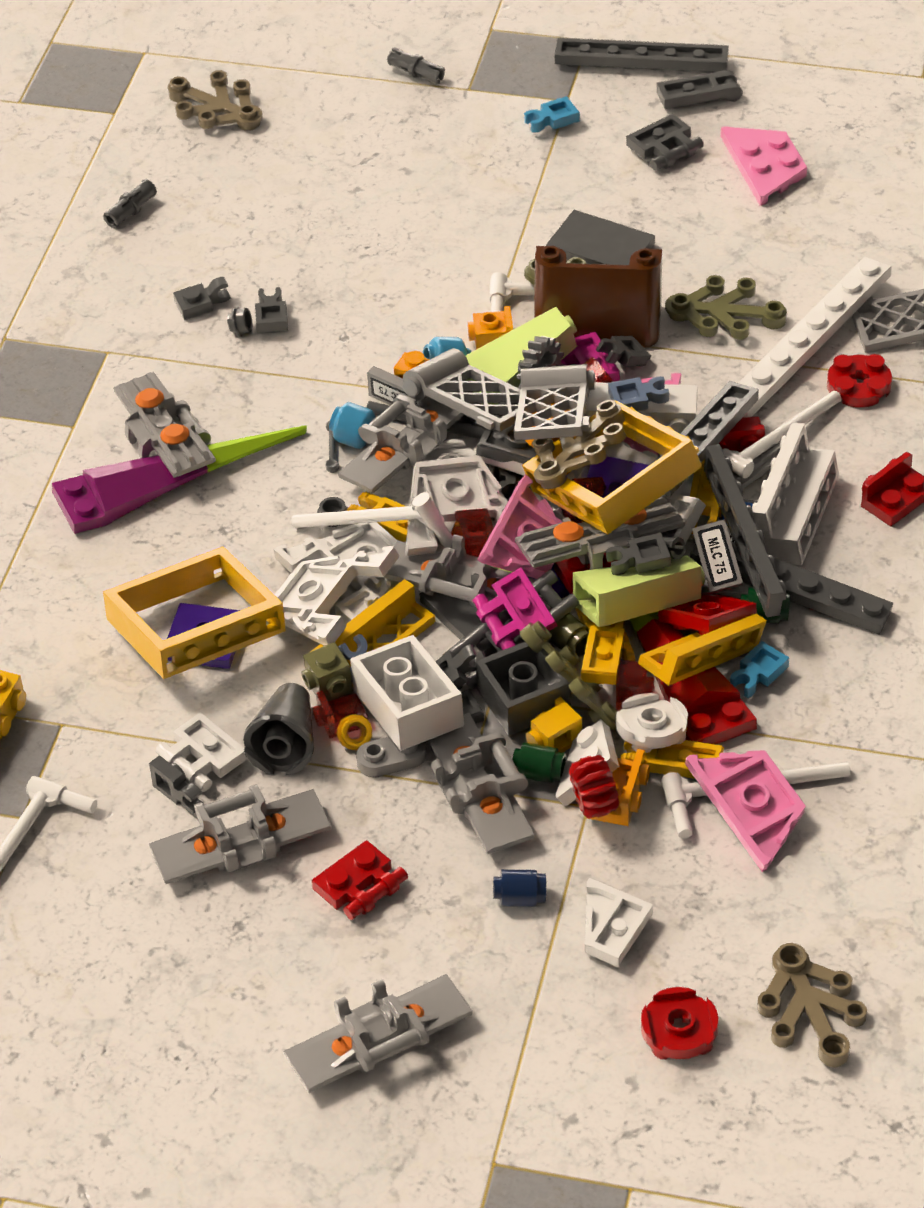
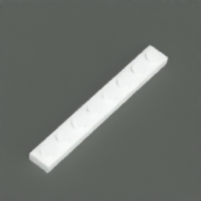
(815, 329)

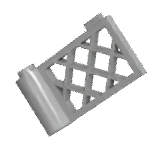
(893, 335)
(449, 373)
(562, 385)

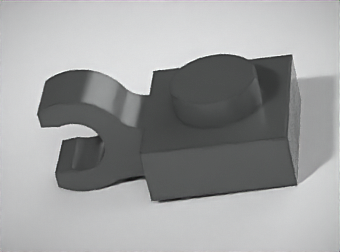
(198, 300)
(458, 664)

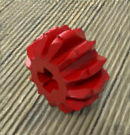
(594, 786)

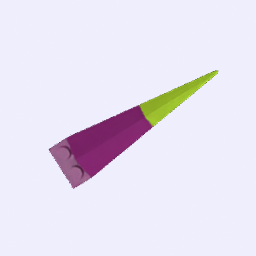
(119, 488)

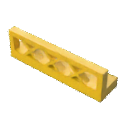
(385, 618)
(701, 652)

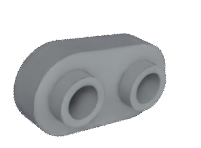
(384, 757)

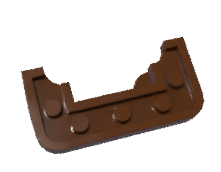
(602, 296)

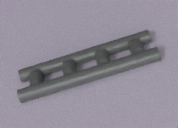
(542, 585)

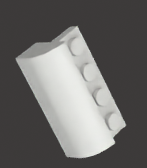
(795, 496)

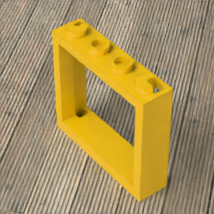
(608, 513)
(205, 641)

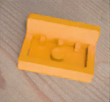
(628, 779)

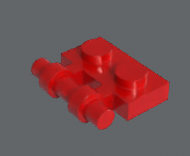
(354, 873)

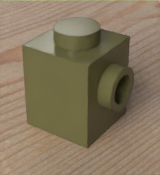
(327, 671)

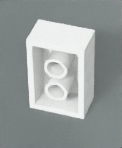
(407, 692)

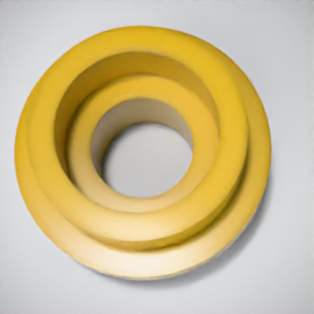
(364, 727)

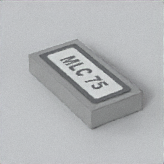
(385, 385)
(717, 557)

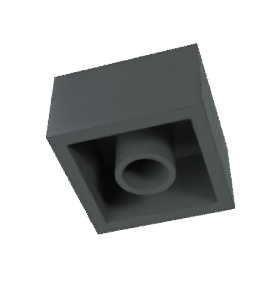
(519, 686)

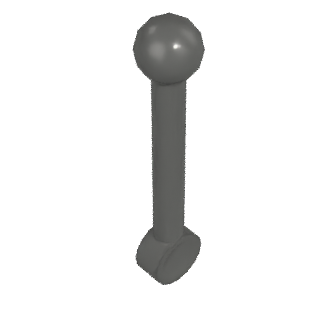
(332, 464)

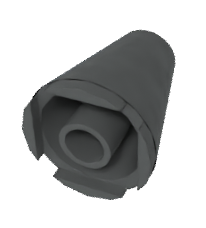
(282, 732)

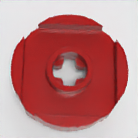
(873, 372)
(679, 1042)

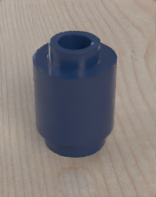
(519, 888)

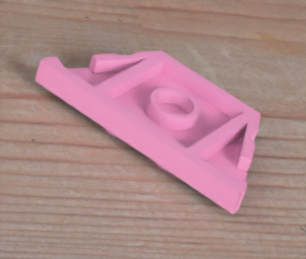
(764, 159)
(519, 516)
(751, 799)

